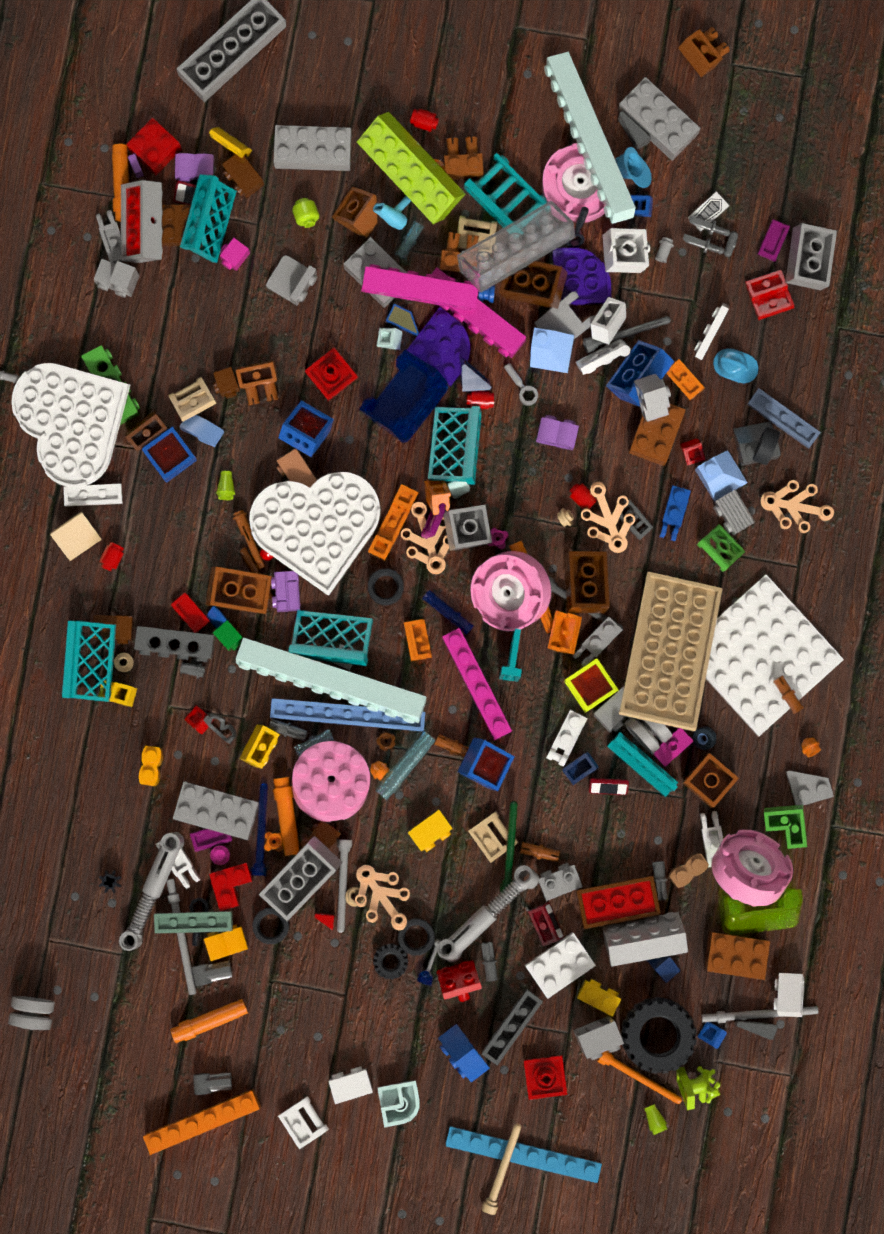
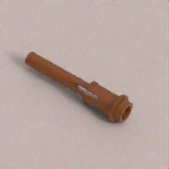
(245, 529)

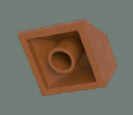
(357, 212)

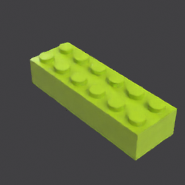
(410, 167)

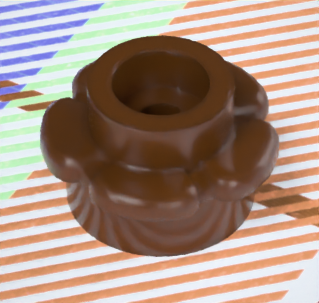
(385, 735)

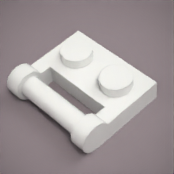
(297, 1125)

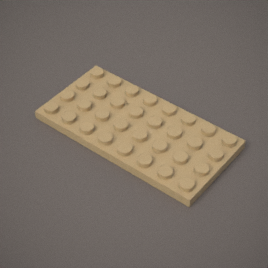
(671, 651)

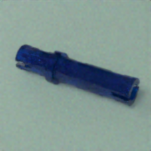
(448, 612)

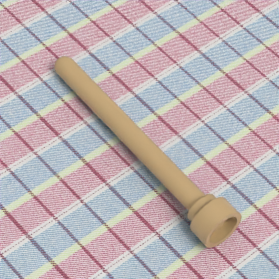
(490, 1205)

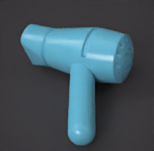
(393, 216)

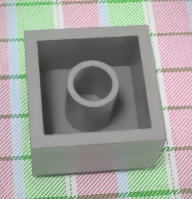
(467, 527)

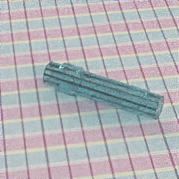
(392, 781)

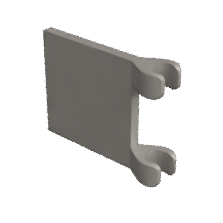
(564, 318)

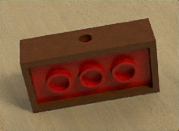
(617, 902)

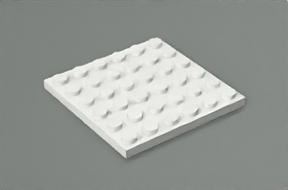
(757, 644)

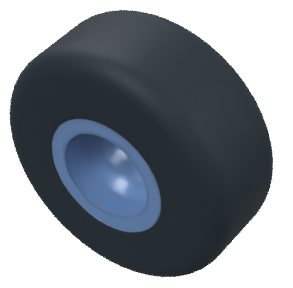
(710, 735)

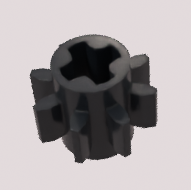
(115, 884)

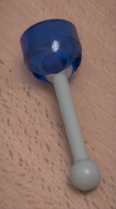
(426, 976)

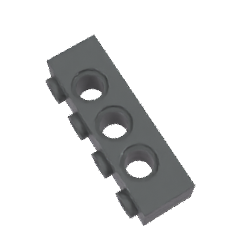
(145, 635)
(511, 1027)

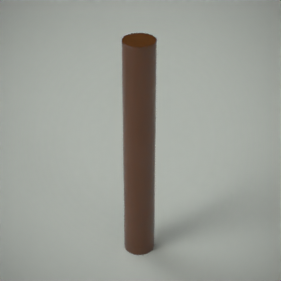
(251, 565)

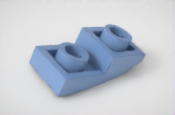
(202, 429)

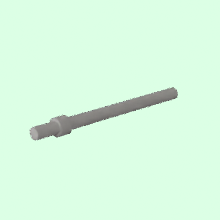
(174, 899)
(722, 1017)

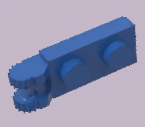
(675, 510)

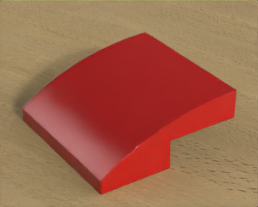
(769, 295)

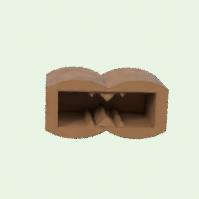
(684, 873)

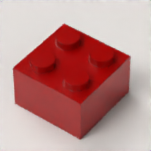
(154, 146)

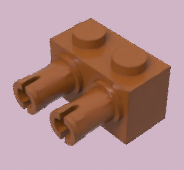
(700, 51)
(463, 166)
(449, 259)
(256, 374)

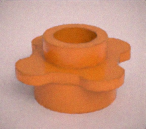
(269, 845)

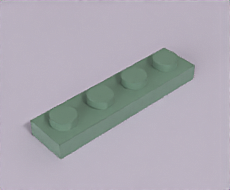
(193, 922)

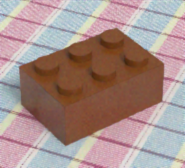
(656, 437)
(737, 955)

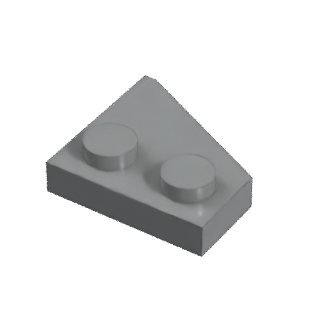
(808, 788)

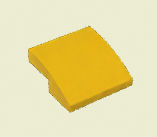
(230, 142)

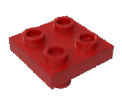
(331, 374)
(459, 980)
(545, 1077)

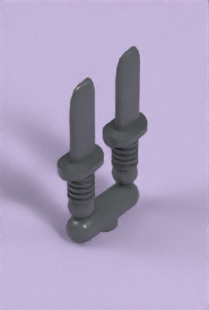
(706, 245)

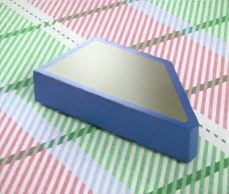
(402, 319)

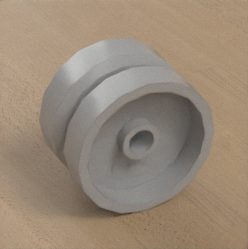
(645, 733)
(31, 1013)

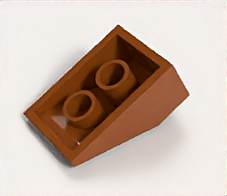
(238, 590)

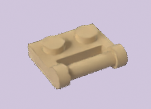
(463, 221)
(193, 403)
(487, 840)

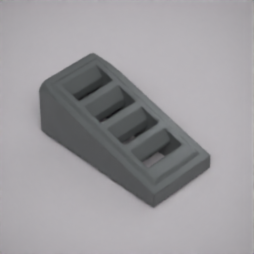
(636, 135)
(632, 508)
(762, 1029)

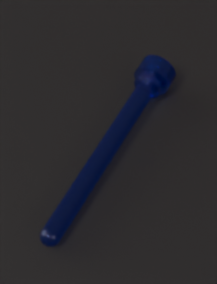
(259, 868)

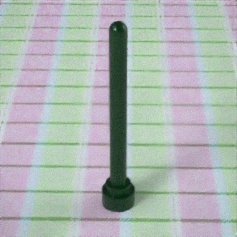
(510, 846)

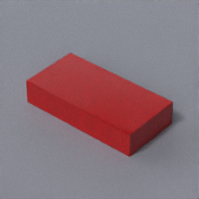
(190, 613)

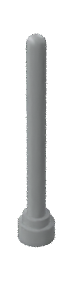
(344, 847)

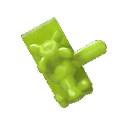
(699, 1085)

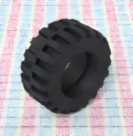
(684, 1042)

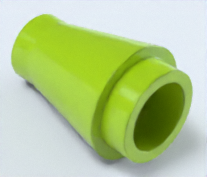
(225, 487)
(655, 1120)

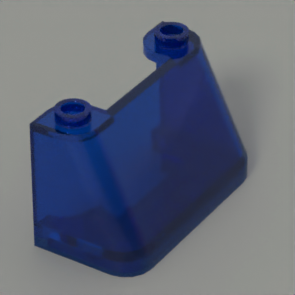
(407, 397)

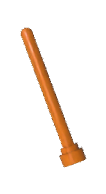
(609, 1059)

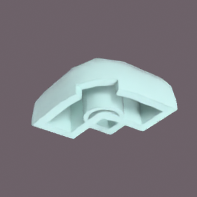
(399, 1102)

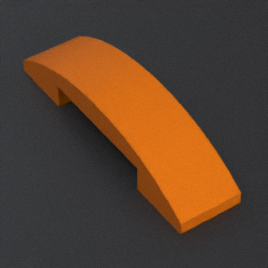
(393, 522)

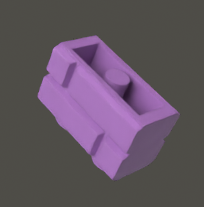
(287, 591)

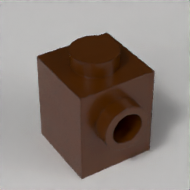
(226, 383)

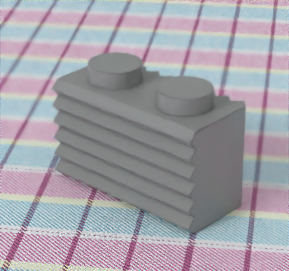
(733, 512)

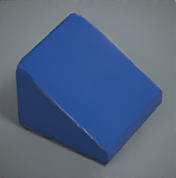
(216, 617)
(712, 1034)

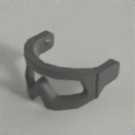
(208, 720)

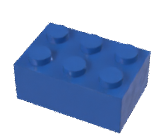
(640, 363)

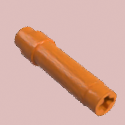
(120, 175)
(283, 795)
(190, 1028)

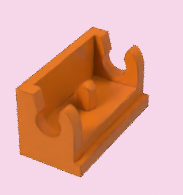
(685, 379)
(437, 493)
(564, 632)
(417, 640)

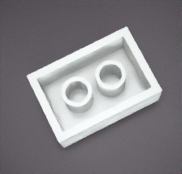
(560, 965)

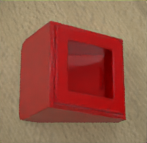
(692, 451)
(196, 719)
(326, 919)

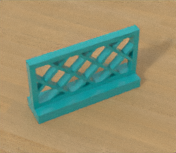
(200, 216)
(471, 447)
(326, 653)
(73, 656)
(510, 672)
(643, 764)

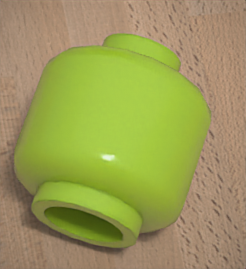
(305, 212)

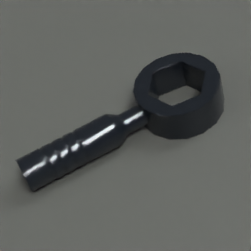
(579, 224)
(196, 935)

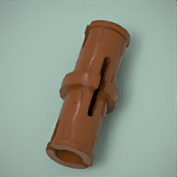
(788, 694)
(451, 745)
(539, 852)

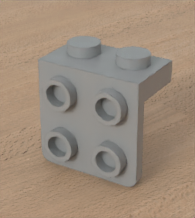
(292, 280)

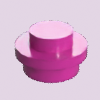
(220, 855)

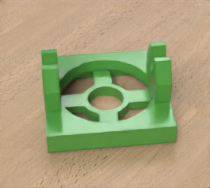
(735, 552)

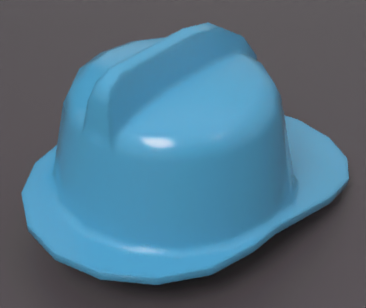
(634, 168)
(735, 365)

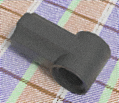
(207, 973)
(207, 1083)

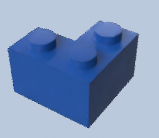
(462, 1054)

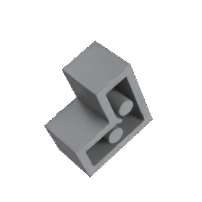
(117, 277)
(652, 397)

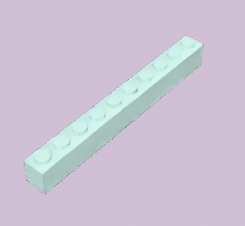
(589, 138)
(330, 680)

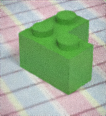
(789, 819)

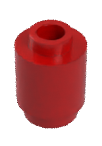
(424, 119)
(481, 398)
(582, 496)
(111, 556)

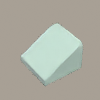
(389, 338)
(458, 488)

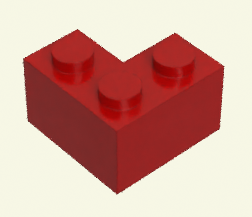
(225, 883)

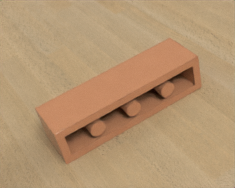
(295, 469)

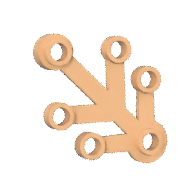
(794, 506)
(609, 521)
(428, 544)
(379, 894)

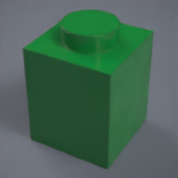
(228, 636)

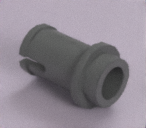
(192, 669)

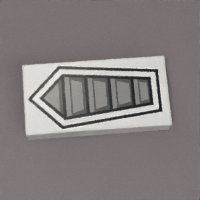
(710, 209)

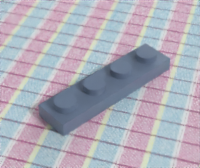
(783, 418)

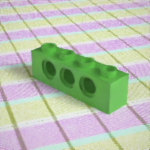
(100, 356)

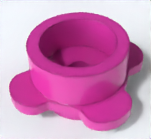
(502, 535)

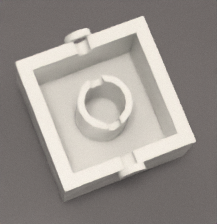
(625, 250)

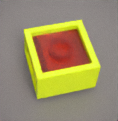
(591, 685)

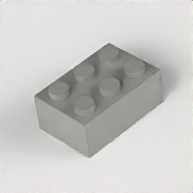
(369, 254)
(811, 256)

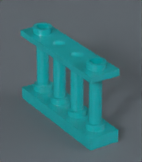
(488, 201)

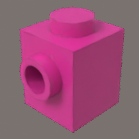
(234, 254)

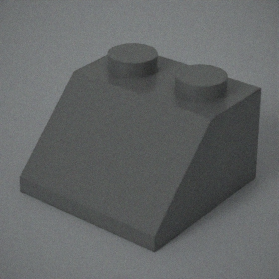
(747, 440)

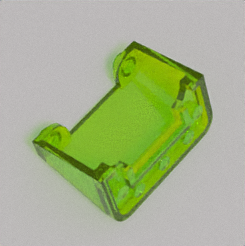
(737, 921)

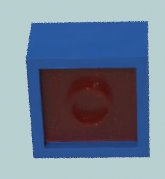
(306, 428)
(169, 454)
(486, 764)

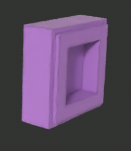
(135, 165)

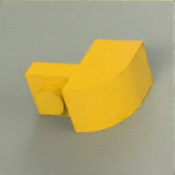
(120, 693)

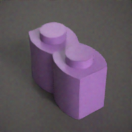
(190, 166)
(557, 433)

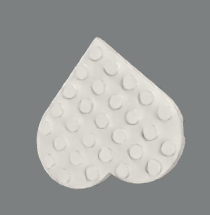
(73, 419)
(316, 527)

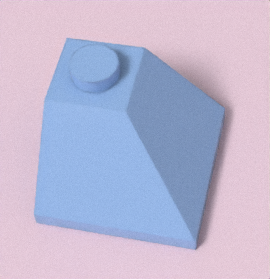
(551, 350)
(720, 475)

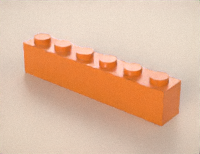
(201, 1121)

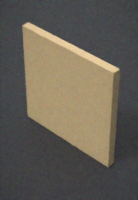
(75, 536)

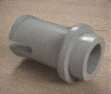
(664, 249)

